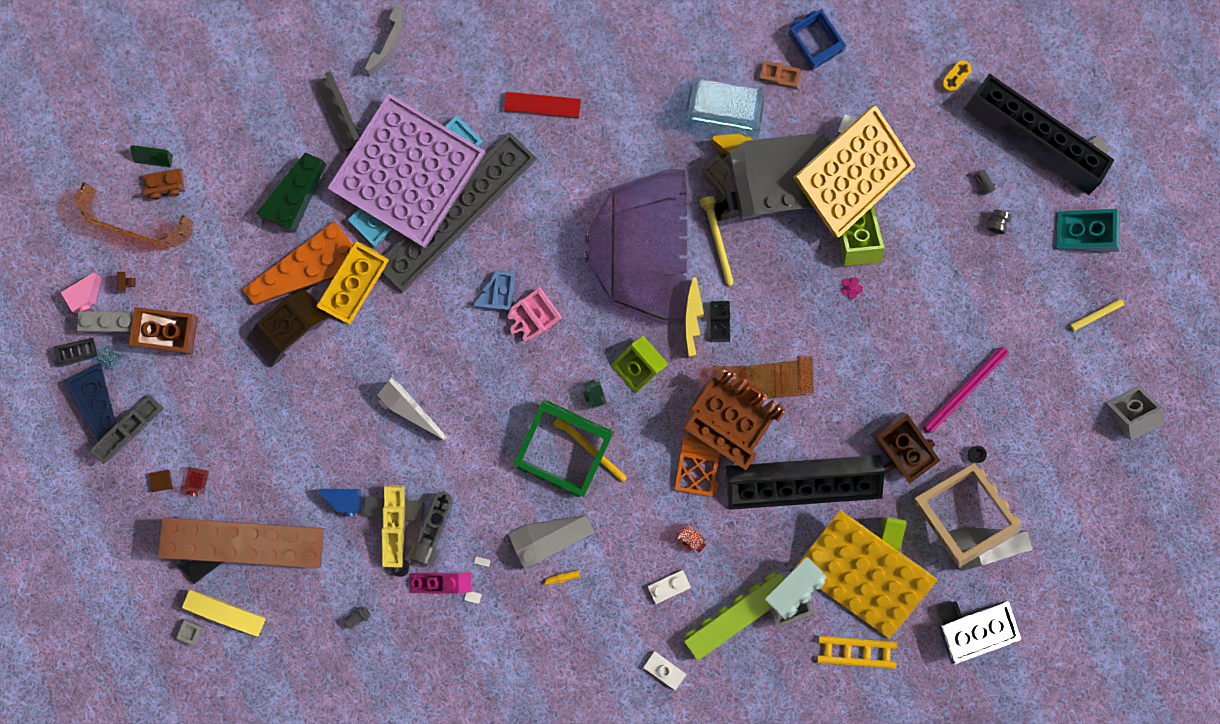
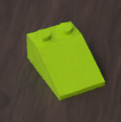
(862, 241)

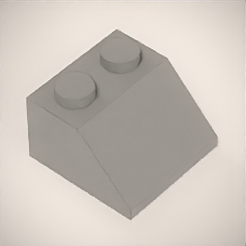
(1136, 413)

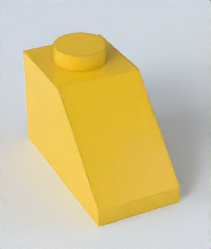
(728, 142)

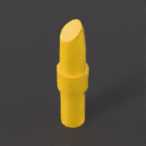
(562, 577)

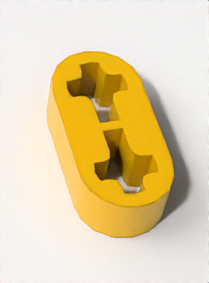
(953, 74)

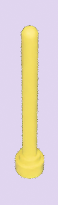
(708, 206)

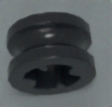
(971, 452)
(402, 573)

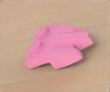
(533, 315)

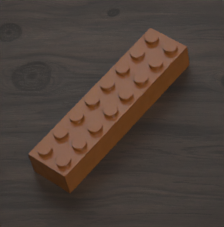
(241, 542)

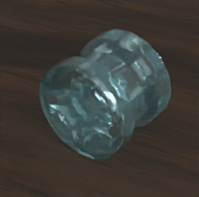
(108, 358)

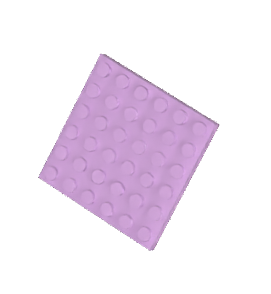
(406, 170)

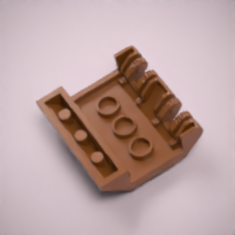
(731, 416)

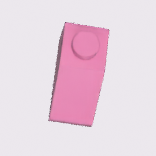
(83, 293)

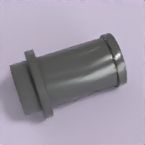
(985, 182)
(357, 617)

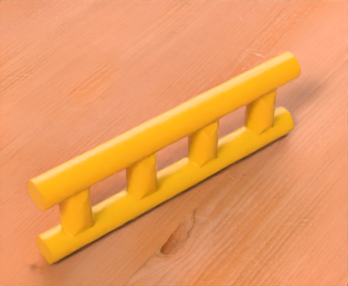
(865, 643)

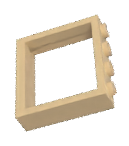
(941, 532)

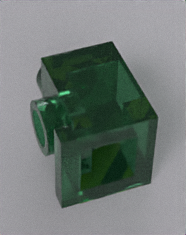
(594, 394)

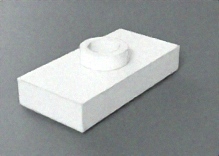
(664, 670)

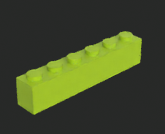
(733, 618)

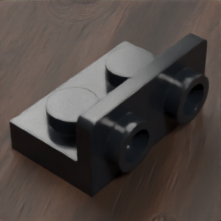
(197, 568)

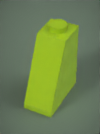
(892, 531)

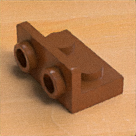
(163, 183)

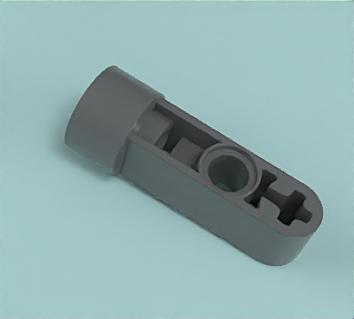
(425, 549)

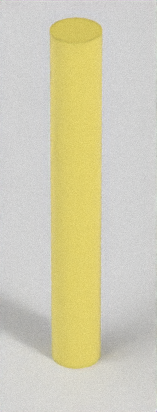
(1096, 315)

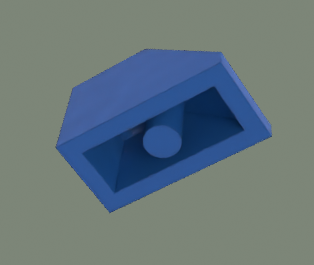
(343, 500)

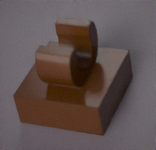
(123, 282)

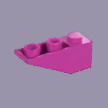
(441, 582)

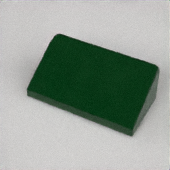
(151, 156)

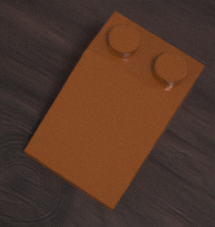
(163, 330)

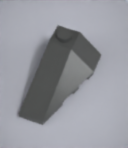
(970, 537)

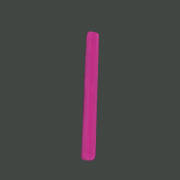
(965, 390)

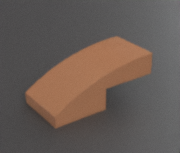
(780, 75)

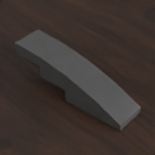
(126, 429)

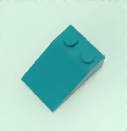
(1089, 230)

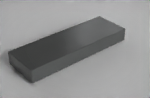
(375, 505)

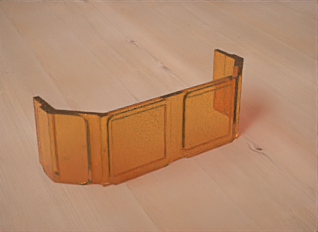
(84, 200)
(779, 378)

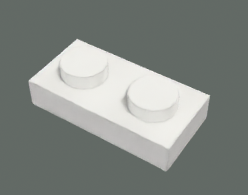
(669, 586)

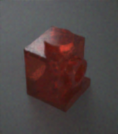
(692, 539)

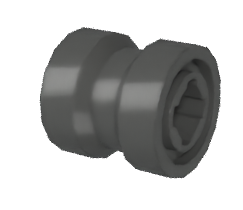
(999, 221)

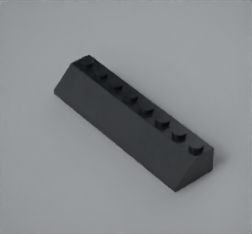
(1039, 134)
(805, 482)

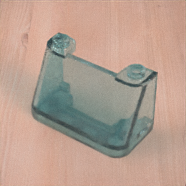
(725, 106)

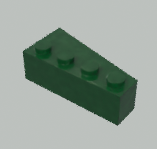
(293, 194)

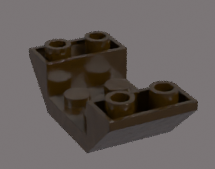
(286, 326)

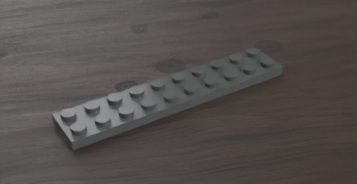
(488, 182)

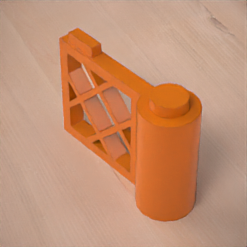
(696, 448)

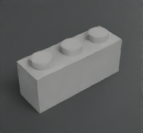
(105, 322)

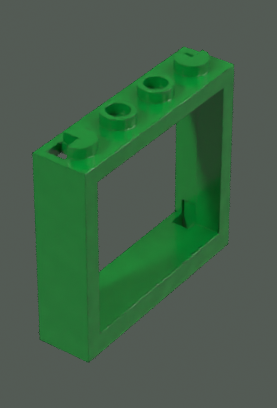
(577, 420)

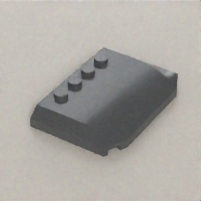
(765, 172)

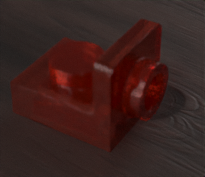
(195, 481)

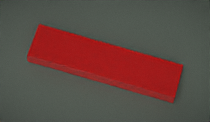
(542, 105)

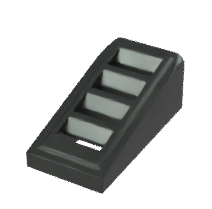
(71, 360)

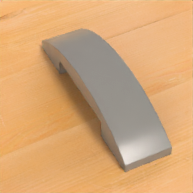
(376, 61)

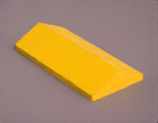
(352, 282)

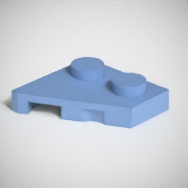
(498, 292)

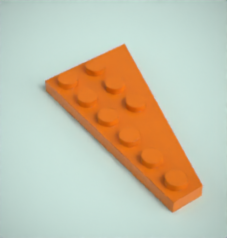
(306, 266)

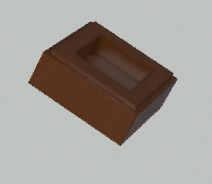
(161, 481)

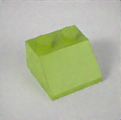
(639, 364)

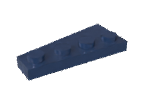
(93, 400)

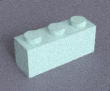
(796, 588)

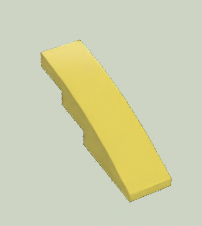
(693, 311)
(393, 525)
(223, 612)

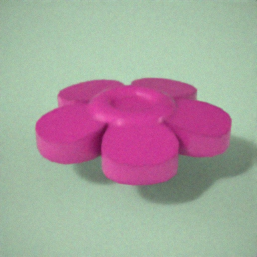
(851, 288)

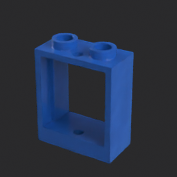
(838, 44)

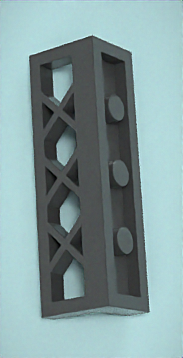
(338, 111)

